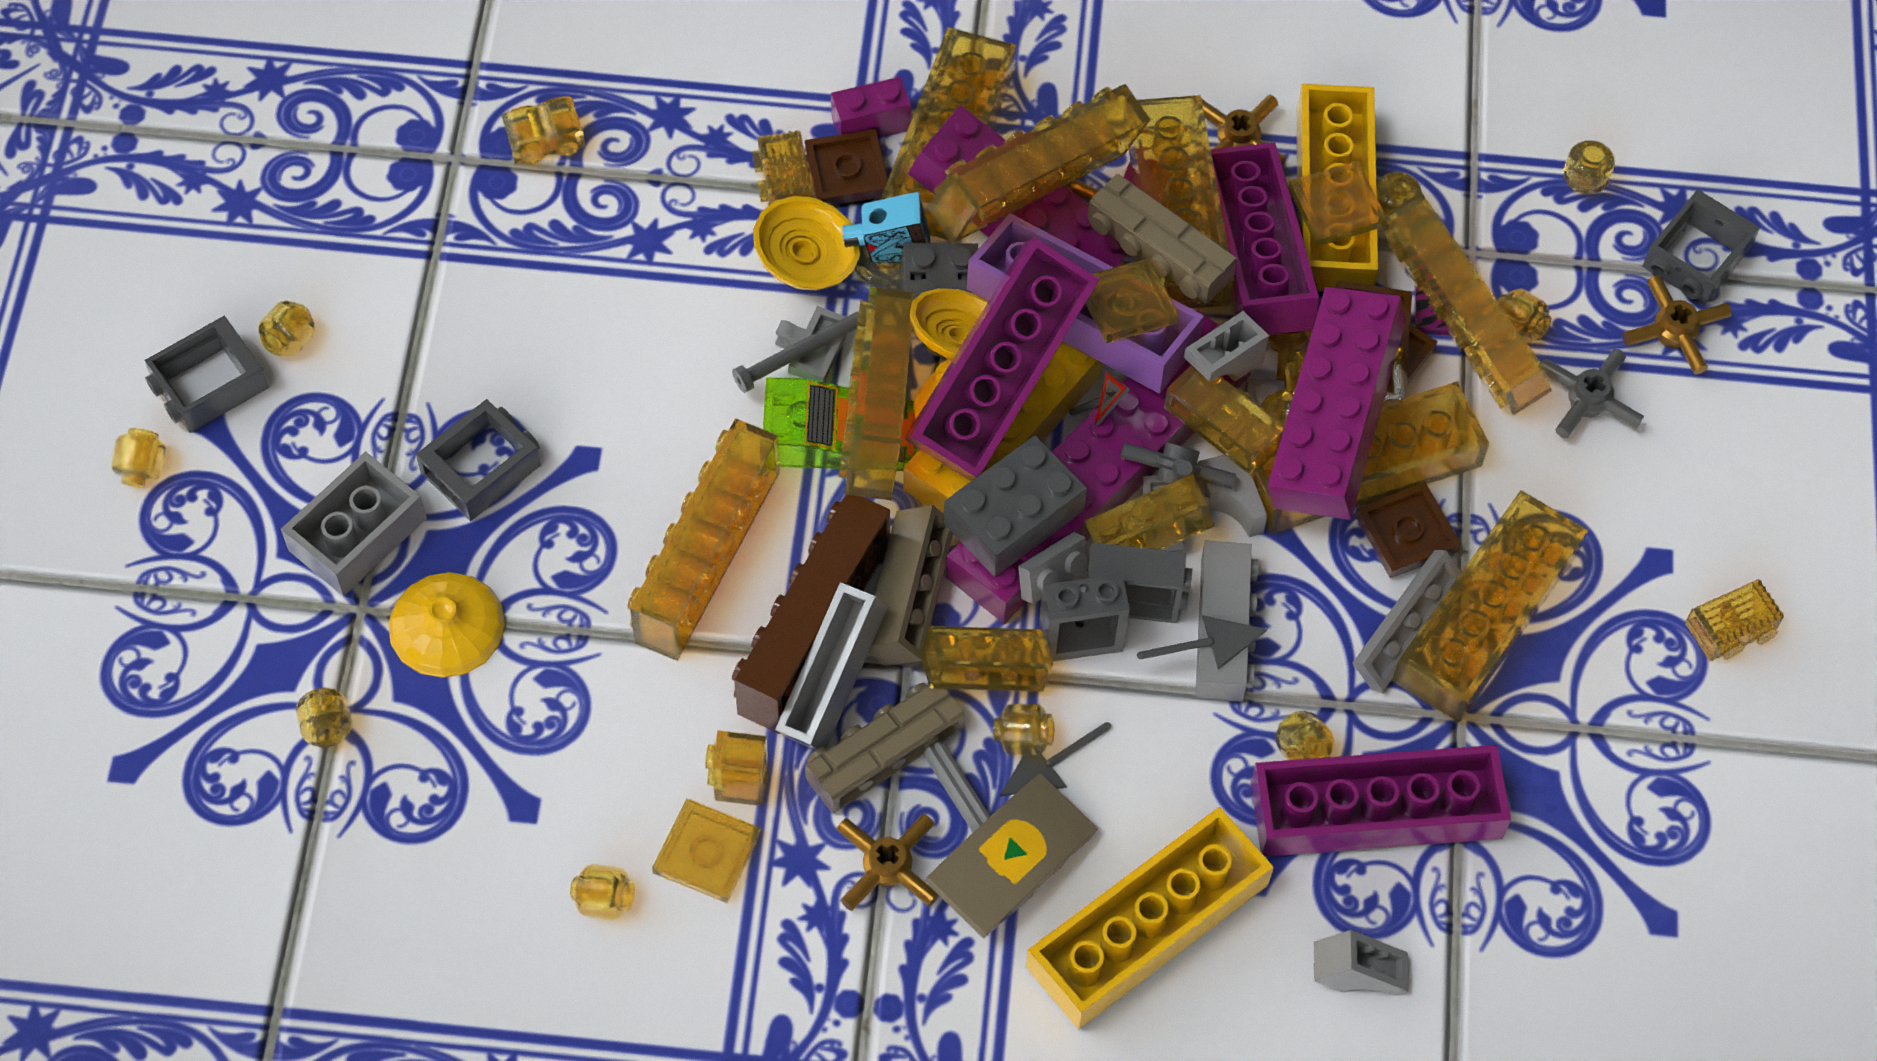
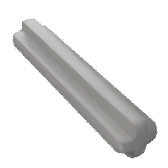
(956, 785)

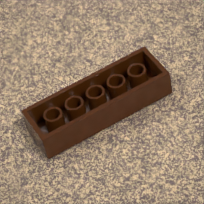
(843, 553)

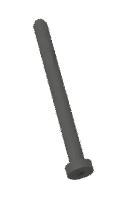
(745, 377)

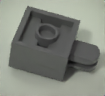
(935, 266)

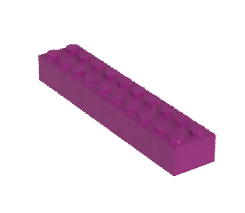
(1095, 461)

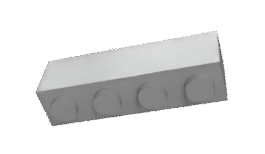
(1225, 596)
(831, 667)

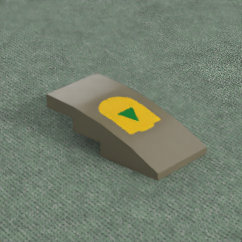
(1011, 855)

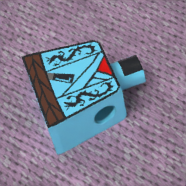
(887, 226)

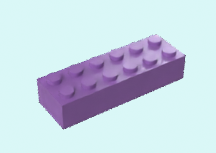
(1146, 357)

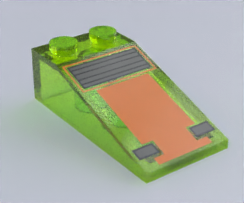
(812, 421)

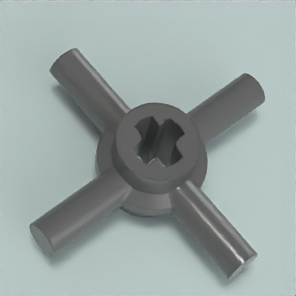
(1591, 393)
(1177, 463)

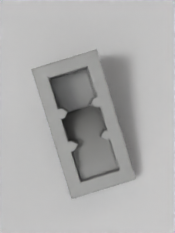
(1229, 349)
(1241, 501)
(1360, 963)

